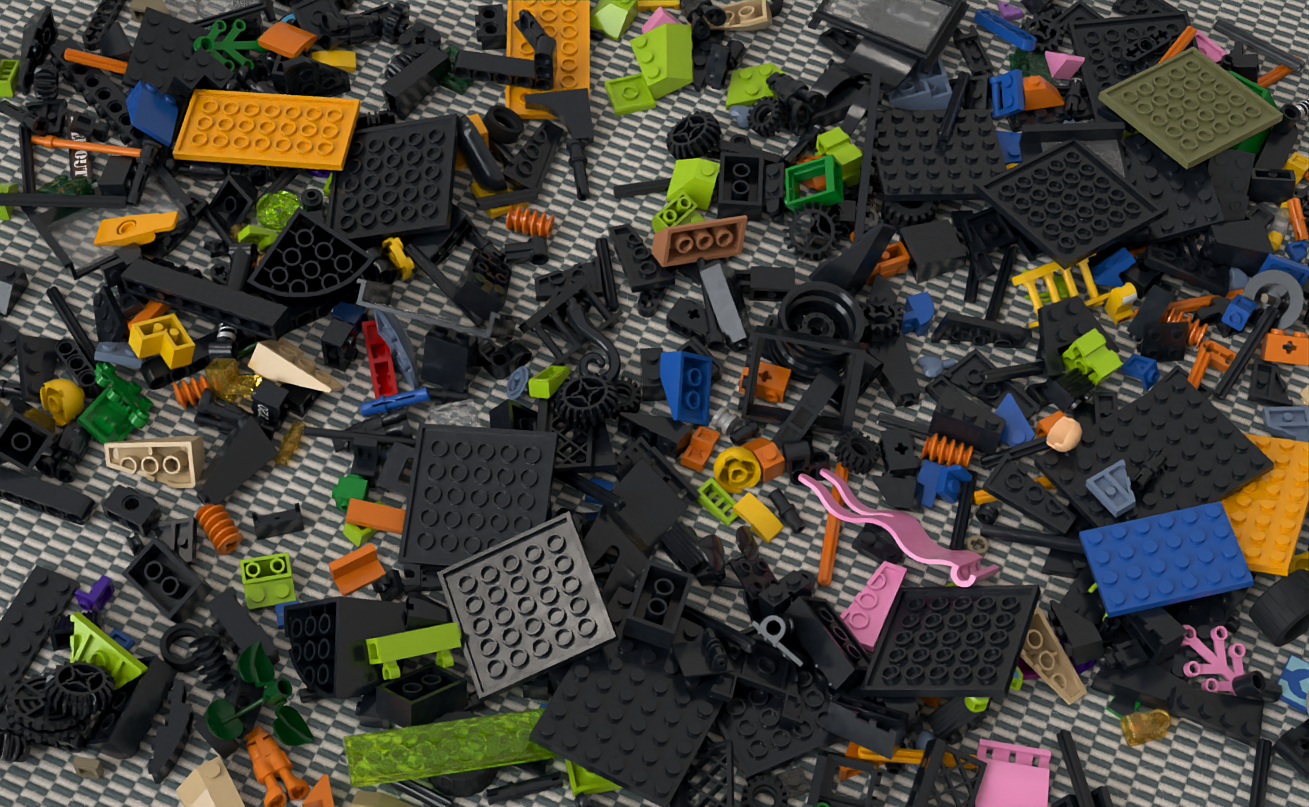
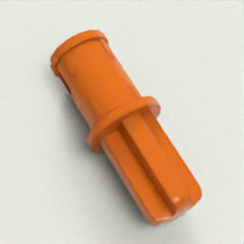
(1297, 219)

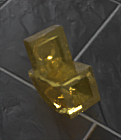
(226, 380)

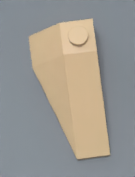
(744, 16)
(286, 364)
(169, 460)
(209, 787)

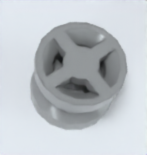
(725, 421)

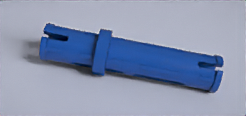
(388, 403)

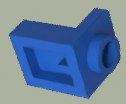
(1238, 312)
(1141, 368)
(949, 482)

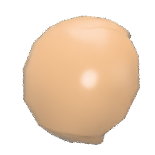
(1064, 434)

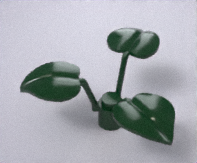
(256, 667)

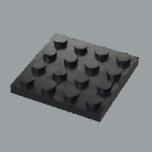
(162, 50)

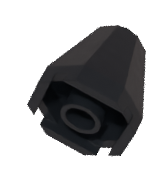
(424, 612)

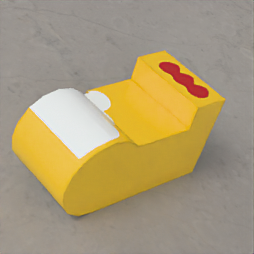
(1120, 303)

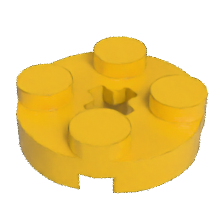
(403, 263)

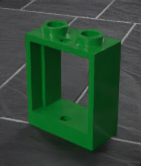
(834, 183)

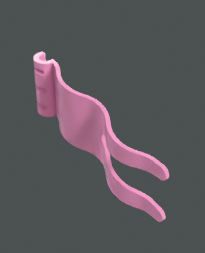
(904, 529)
(1013, 783)

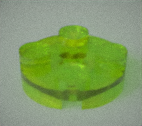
(268, 203)

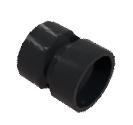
(381, 268)

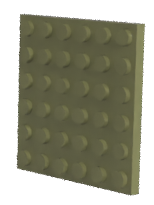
(1190, 107)

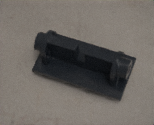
(529, 28)

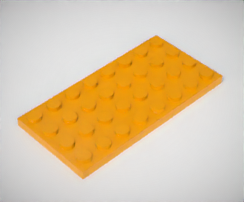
(570, 26)
(267, 129)
(1272, 508)

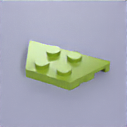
(750, 85)
(94, 645)

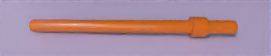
(53, 142)

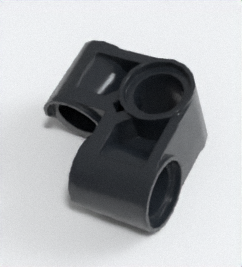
(503, 360)
(800, 461)

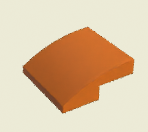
(287, 39)

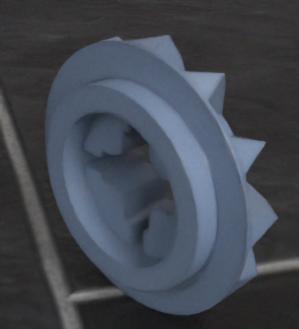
(518, 383)

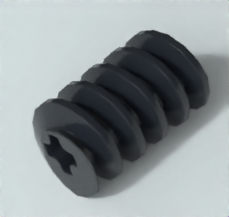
(213, 660)

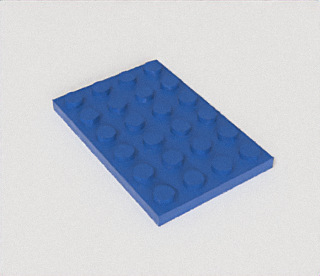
(1165, 559)

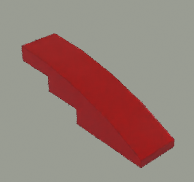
(379, 361)

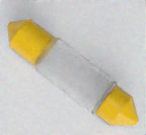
(1279, 226)

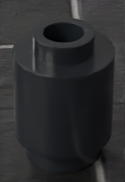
(737, 54)
(312, 200)

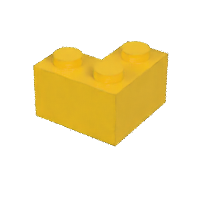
(164, 337)

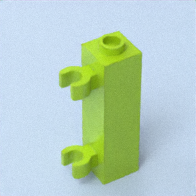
(414, 643)

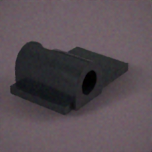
(768, 631)
(1294, 748)

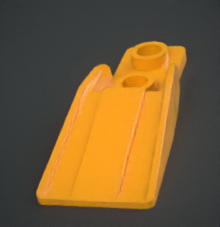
(134, 228)

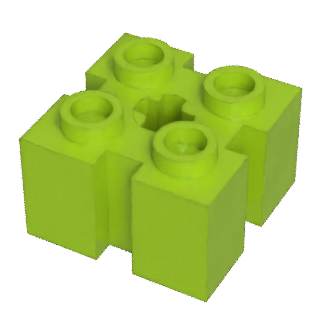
(850, 156)
(1092, 357)

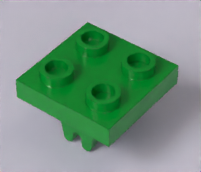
(107, 419)

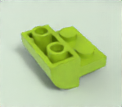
(677, 212)
(267, 580)

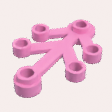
(1216, 661)

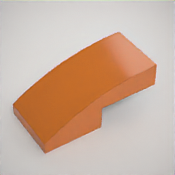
(700, 448)

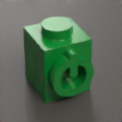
(350, 487)

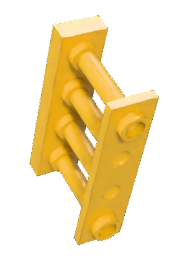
(1046, 273)

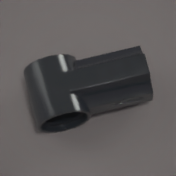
(534, 251)
(1256, 686)

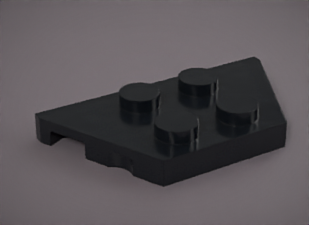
(700, 56)

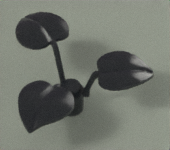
(715, 572)

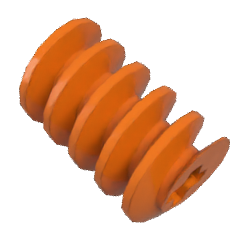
(529, 222)
(1195, 333)
(190, 392)
(946, 452)
(219, 528)

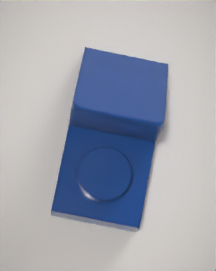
(1107, 271)

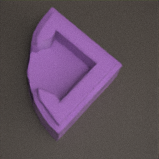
(1009, 12)

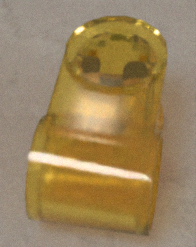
(1145, 727)

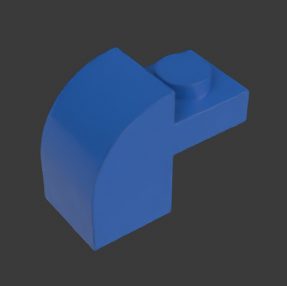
(918, 314)

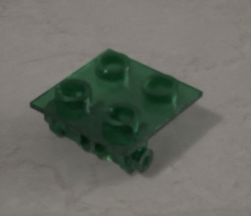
(1030, 64)
(68, 186)

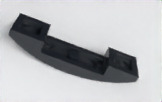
(165, 245)

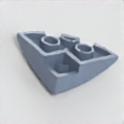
(923, 90)
(400, 346)

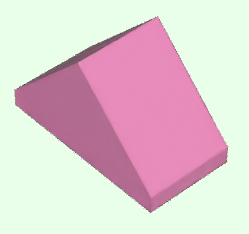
(658, 18)
(1063, 65)

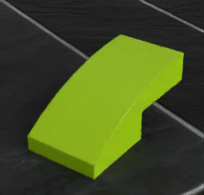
(259, 235)

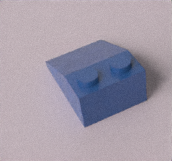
(152, 112)
(687, 385)

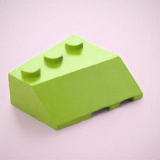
(665, 57)

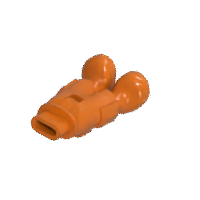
(270, 763)

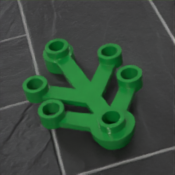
(228, 45)
(127, 391)

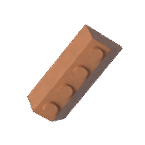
(702, 239)

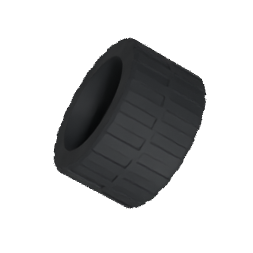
(1283, 609)
(466, 782)

